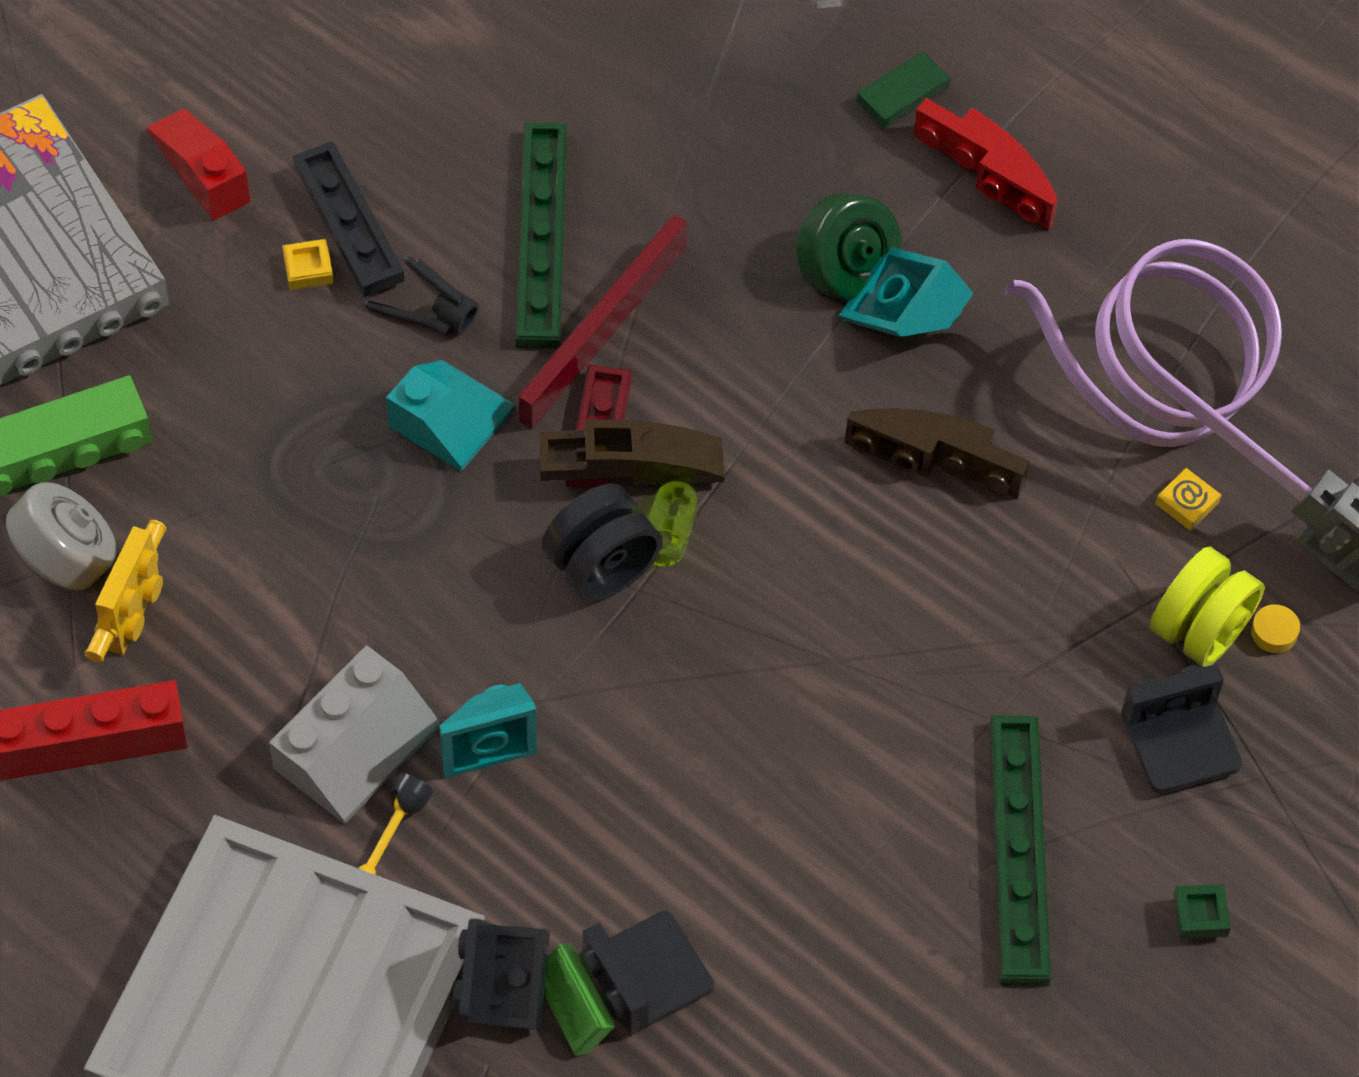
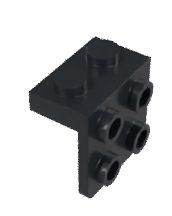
(1180, 729)
(645, 970)
(502, 975)

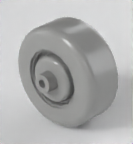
(61, 536)

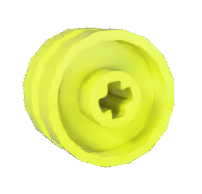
(1206, 607)

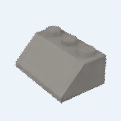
(353, 735)

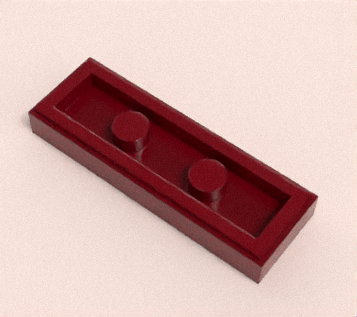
(603, 398)

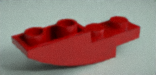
(1003, 166)

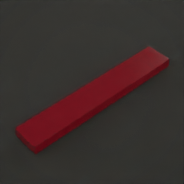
(602, 321)

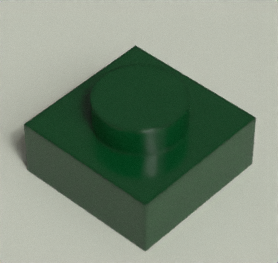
(1201, 911)

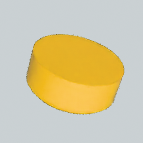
(1275, 628)

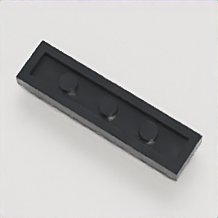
(348, 218)

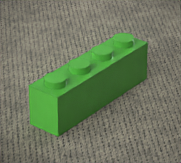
(71, 433)

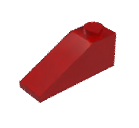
(202, 163)

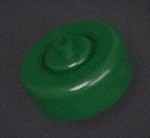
(844, 242)

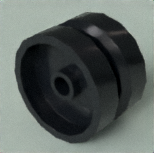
(602, 542)

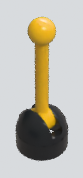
(407, 796)

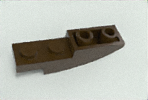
(924, 438)
(632, 449)

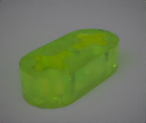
(678, 526)

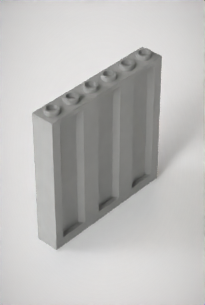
(285, 970)

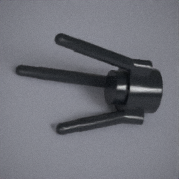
(452, 307)

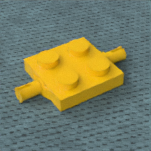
(127, 593)

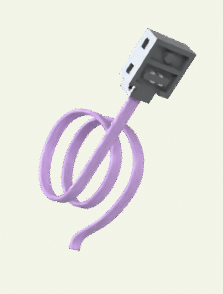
(1325, 506)

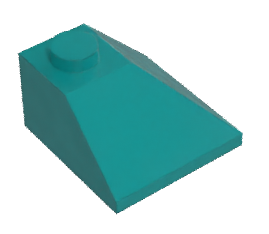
(908, 295)
(446, 412)
(489, 730)

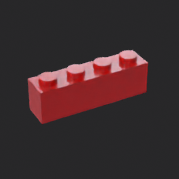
(91, 730)

